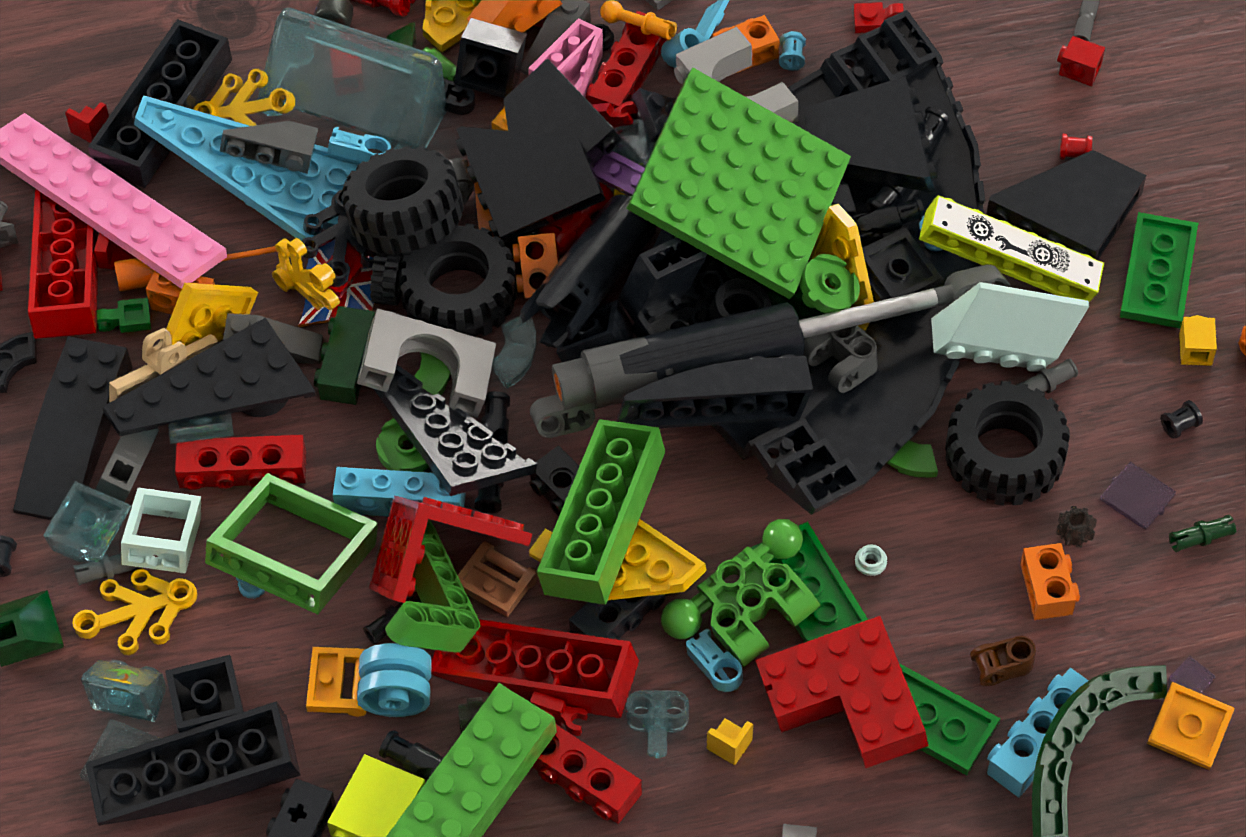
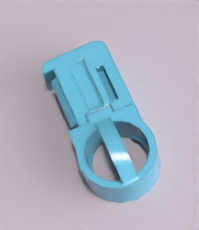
(355, 146)
(712, 660)

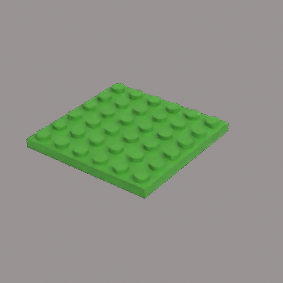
(739, 183)

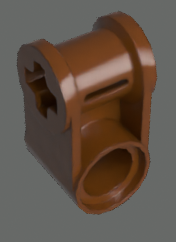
(997, 659)

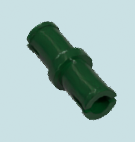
(1202, 533)

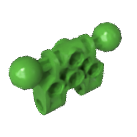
(742, 639)

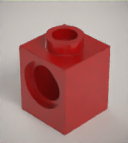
(1081, 60)

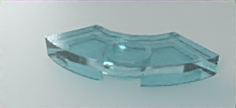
(517, 352)

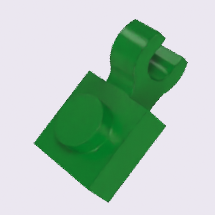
(130, 316)

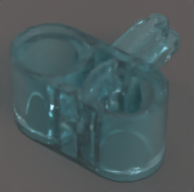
(657, 719)

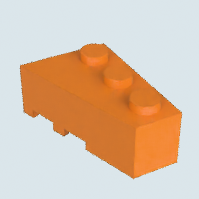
(513, 14)

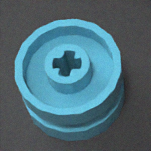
(394, 680)

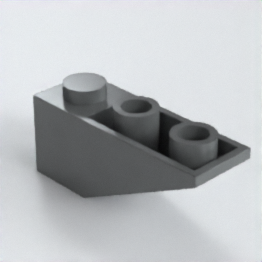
(278, 144)
(126, 464)

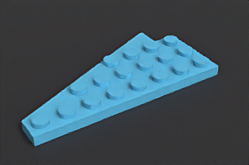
(269, 189)

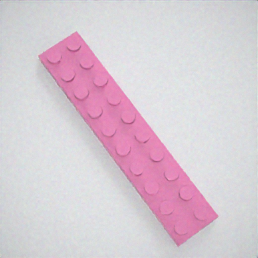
(107, 202)

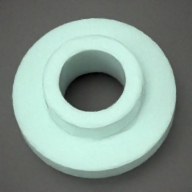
(871, 552)

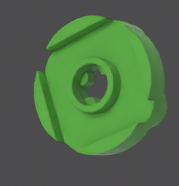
(818, 294)
(390, 450)

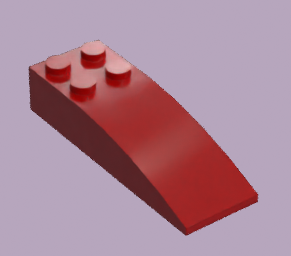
(61, 272)
(561, 664)

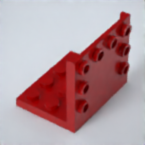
(405, 532)

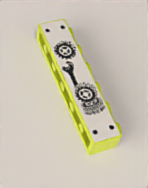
(1011, 250)

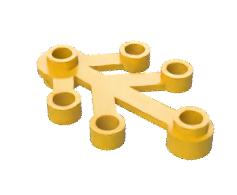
(239, 107)
(307, 282)
(140, 609)

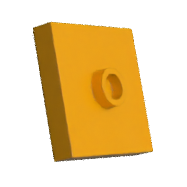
(1190, 726)

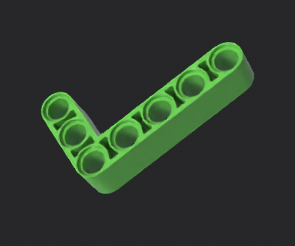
(446, 615)

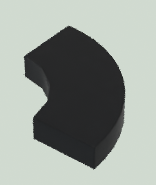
(14, 356)

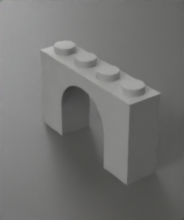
(727, 55)
(464, 355)

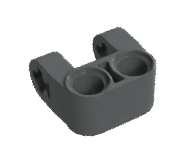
(852, 349)

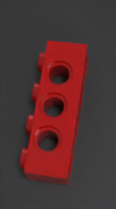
(627, 67)
(228, 452)
(595, 768)

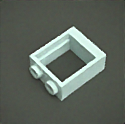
(171, 554)

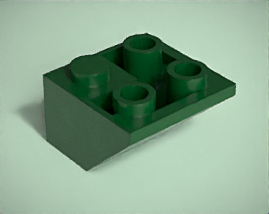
(28, 628)

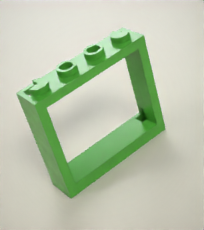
(275, 576)

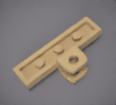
(159, 360)

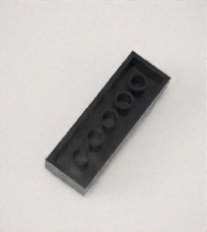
(179, 73)

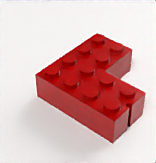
(848, 673)

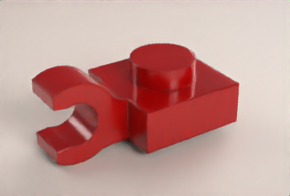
(872, 15)
(617, 116)
(560, 711)

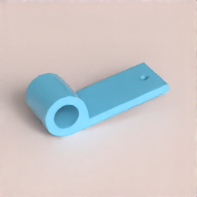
(690, 37)

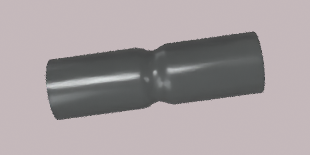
(1086, 19)

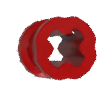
(1074, 146)

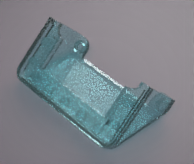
(356, 79)

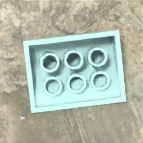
(1007, 326)

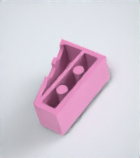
(575, 54)

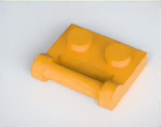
(327, 681)

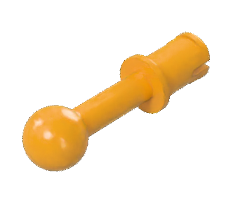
(613, 11)

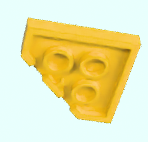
(446, 21)
(841, 238)
(204, 310)
(655, 566)

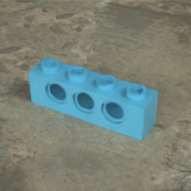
(374, 489)
(1005, 765)

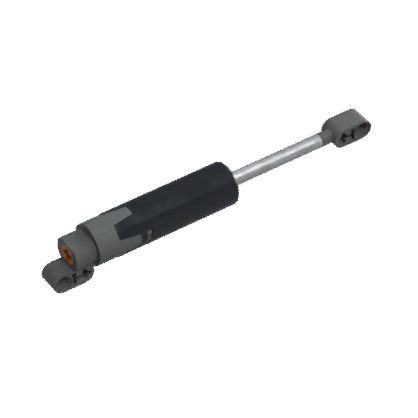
(619, 368)

